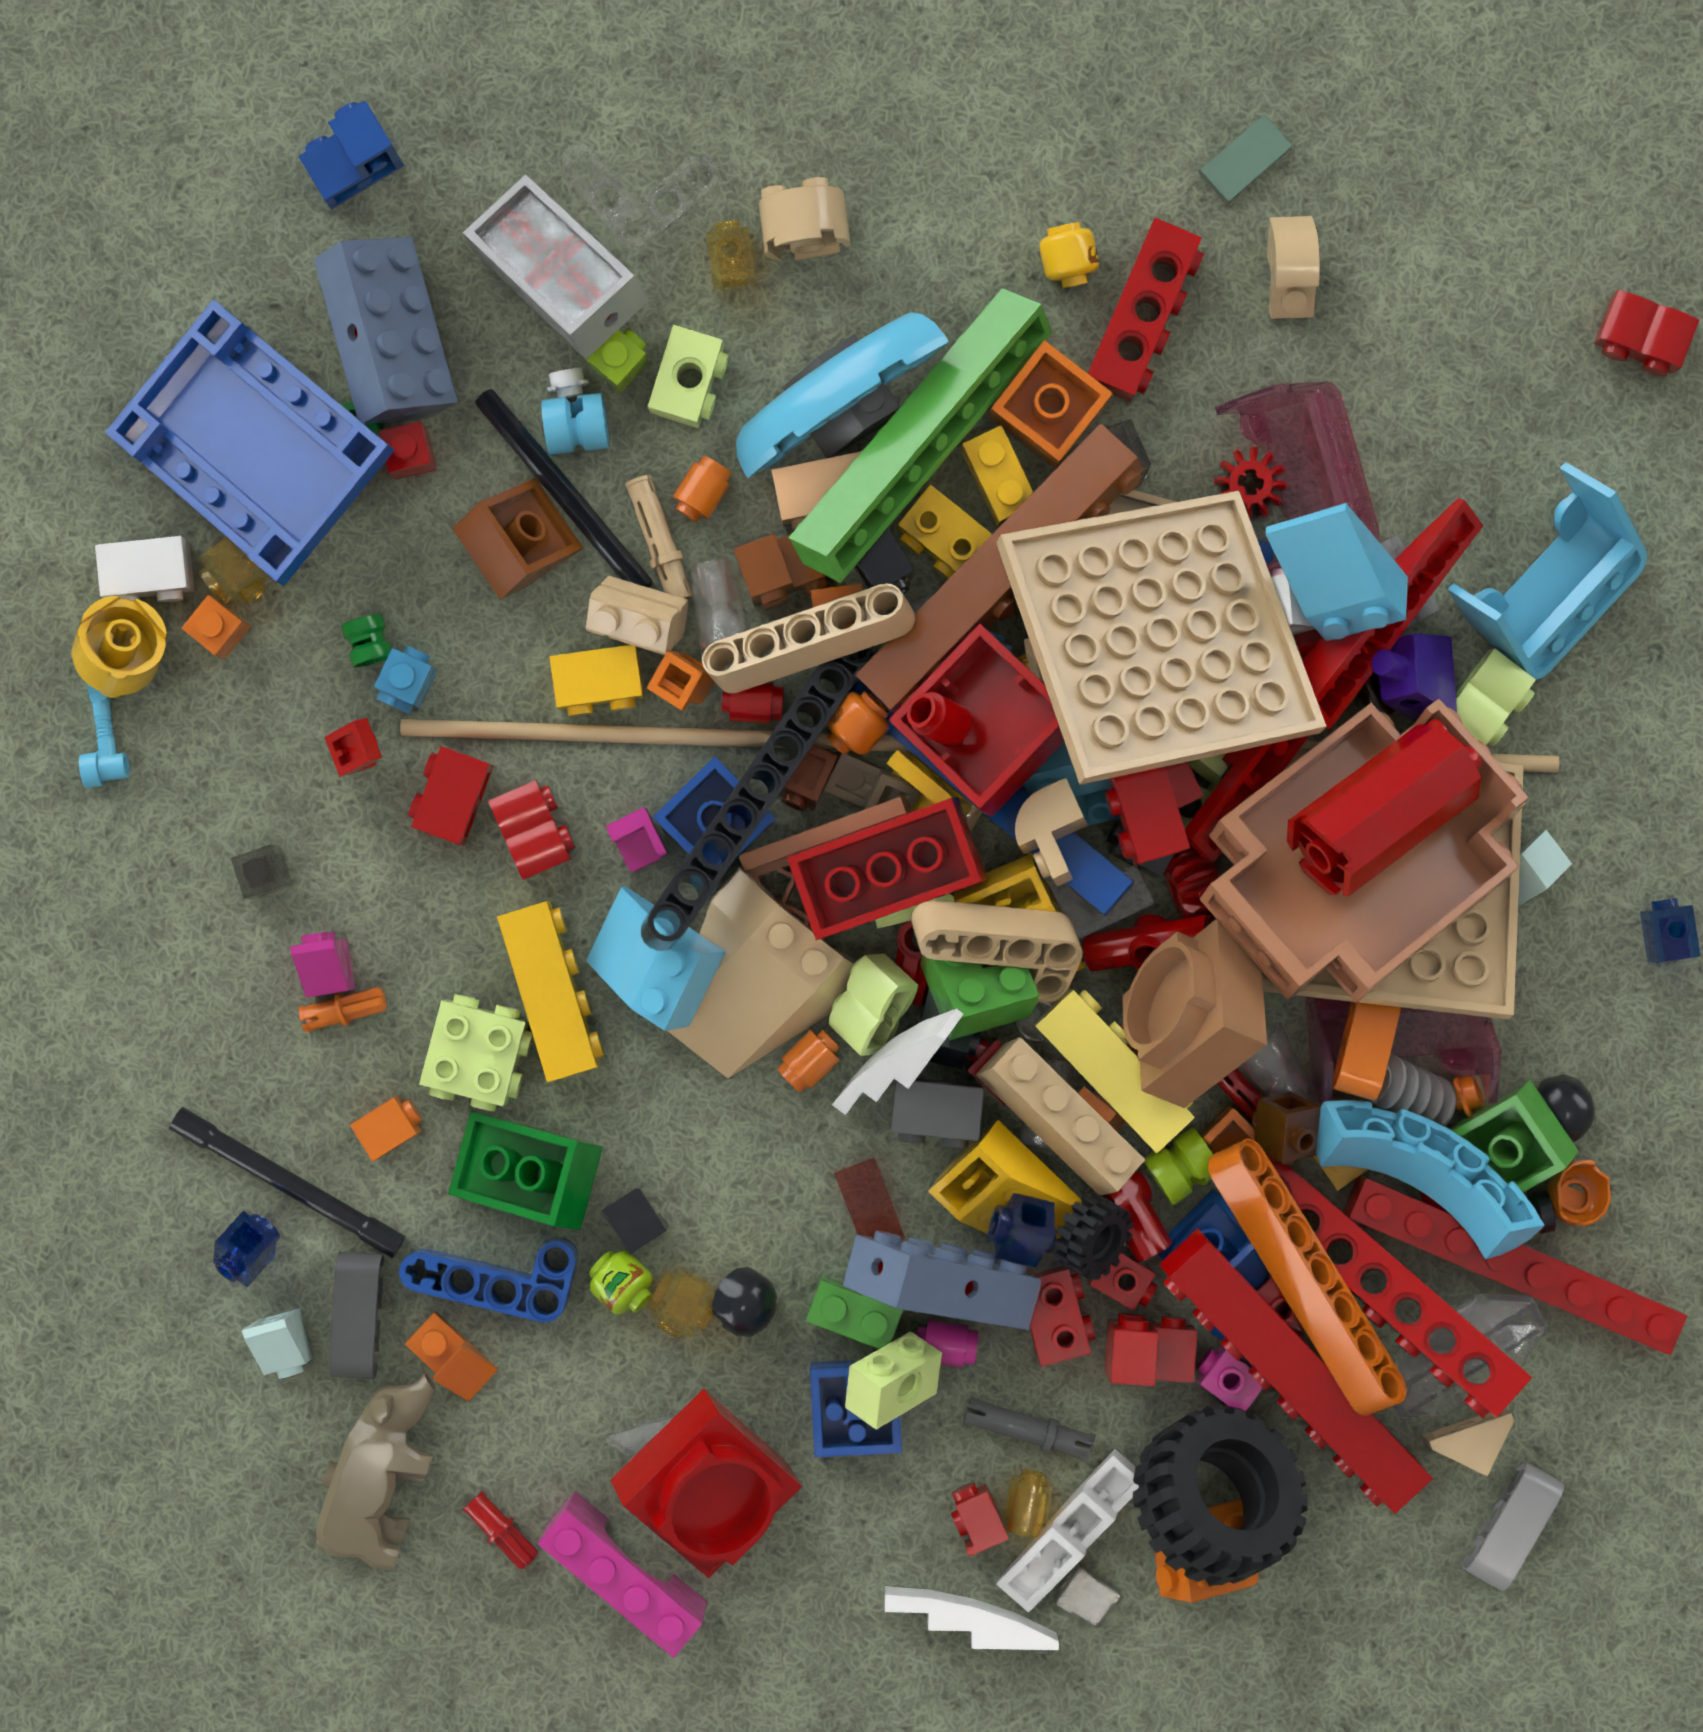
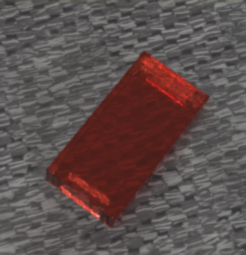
(868, 1199)

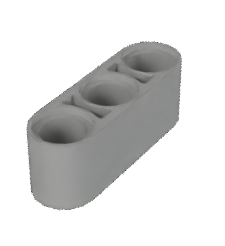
(1514, 1527)

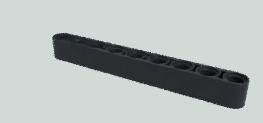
(748, 804)

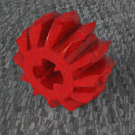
(1262, 473)
(1187, 880)

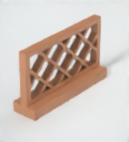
(773, 856)

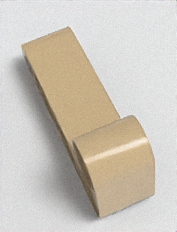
(1002, 937)

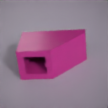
(323, 964)

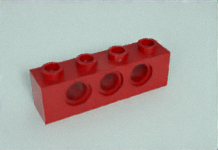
(1162, 245)

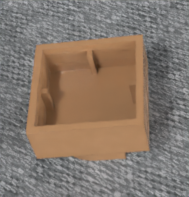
(1194, 1014)

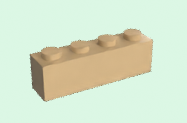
(1060, 1117)

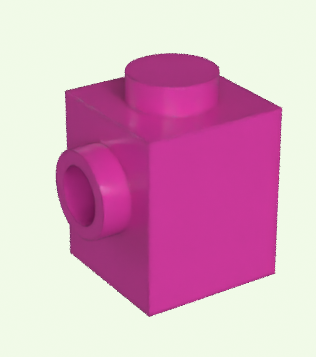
(1227, 1378)

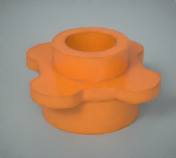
(1468, 1094)

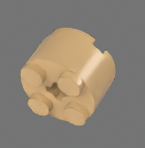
(804, 220)

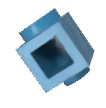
(405, 679)

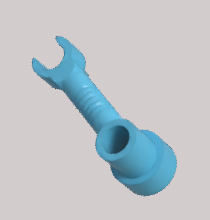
(105, 763)

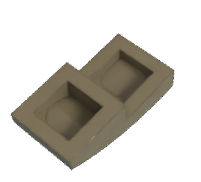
(867, 783)

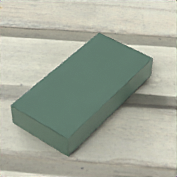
(1245, 159)

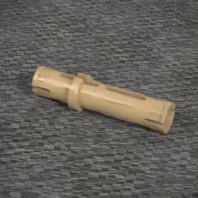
(664, 555)

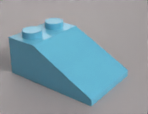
(1339, 572)
(655, 984)

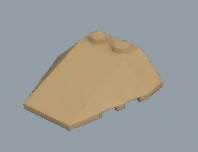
(768, 982)

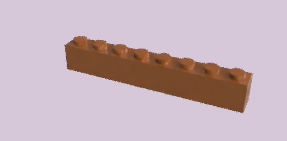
(980, 587)

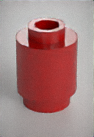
(755, 704)
(939, 718)

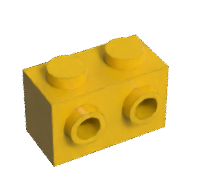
(941, 531)

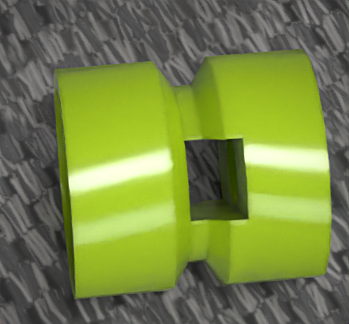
(1181, 1165)

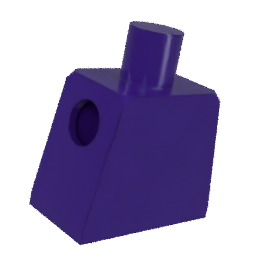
(1416, 674)

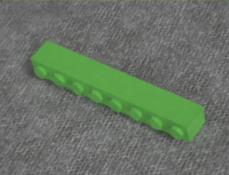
(920, 435)

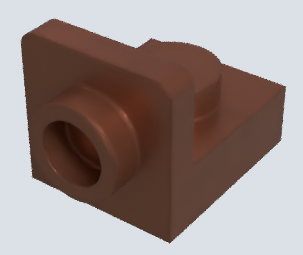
(808, 780)

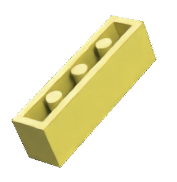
(1110, 1067)

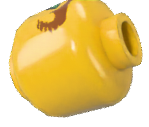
(1069, 254)

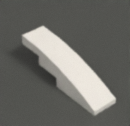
(898, 1059)
(1070, 1532)
(988, 1624)

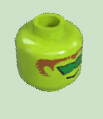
(621, 1282)

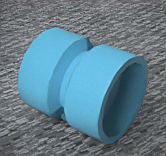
(575, 424)

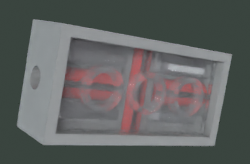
(556, 266)

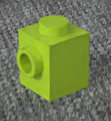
(619, 359)

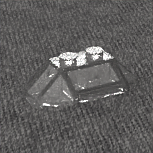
(1506, 1320)

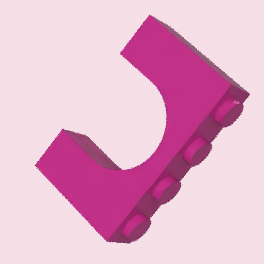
(661, 1610)

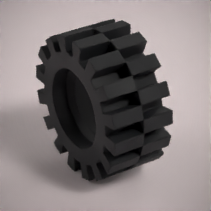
(1093, 1236)

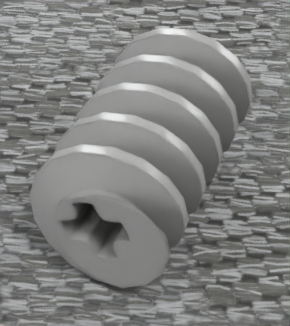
(1417, 1091)

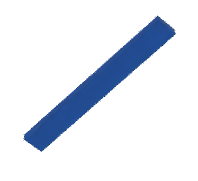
(1092, 873)

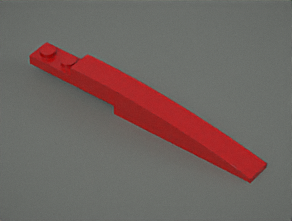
(1340, 670)

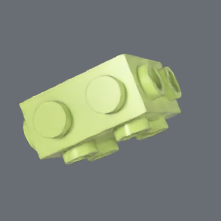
(476, 1053)

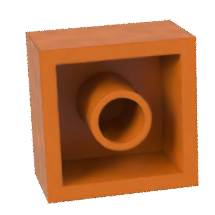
(1050, 404)

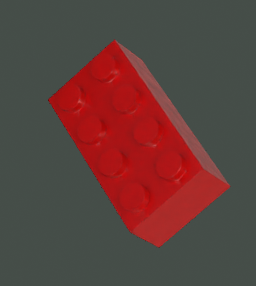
(887, 868)

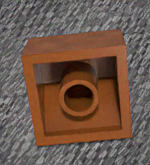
(516, 537)

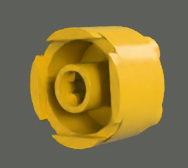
(99, 643)

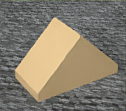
(1472, 1441)

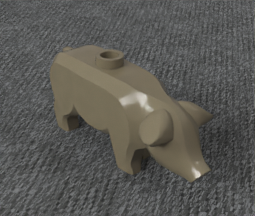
(367, 1473)

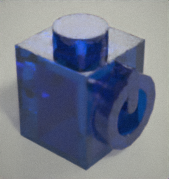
(1023, 1229)
(245, 1248)

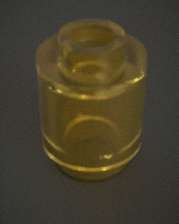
(1028, 1503)

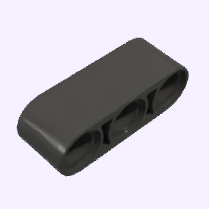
(354, 1315)

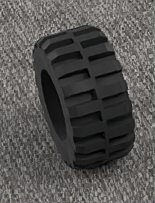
(1258, 1468)

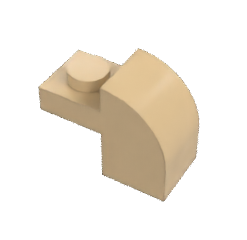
(1293, 266)
(1043, 820)

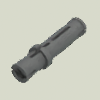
(1030, 1429)

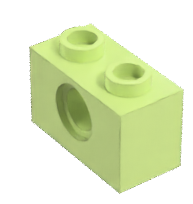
(686, 351)
(893, 1380)

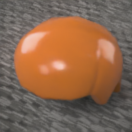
(1575, 1206)

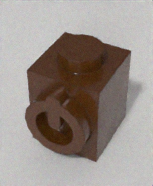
(1286, 1127)

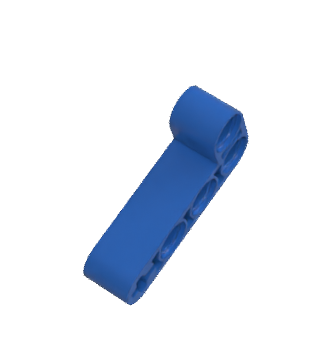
(485, 1276)

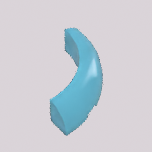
(836, 388)
(1434, 1163)

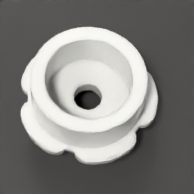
(567, 382)

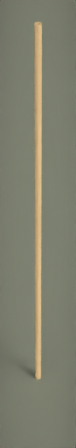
(714, 737)

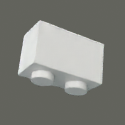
(146, 569)

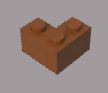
(775, 570)

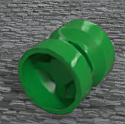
(366, 640)

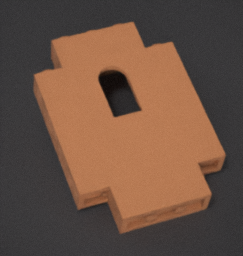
(1364, 937)

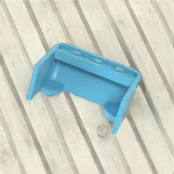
(1568, 583)

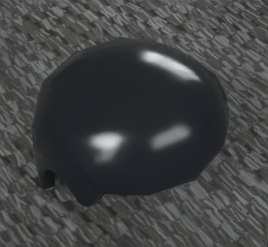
(1569, 1103)
(745, 1302)

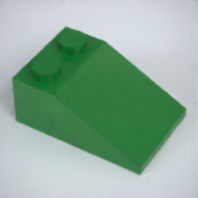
(525, 1171)

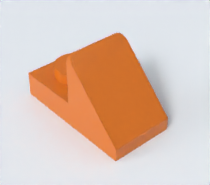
(451, 1357)

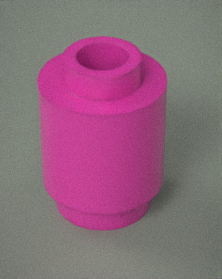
(953, 1340)

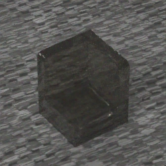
(1086, 1594)

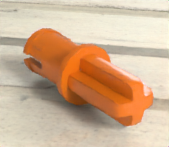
(342, 1009)

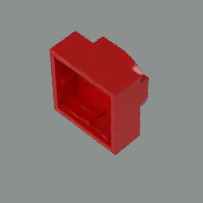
(1010, 721)
(706, 1484)

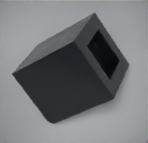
(635, 1220)

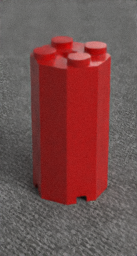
(1385, 808)

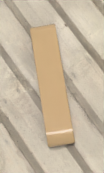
(829, 638)

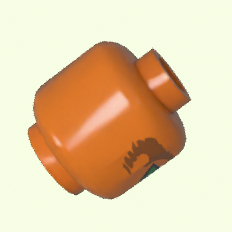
(858, 723)

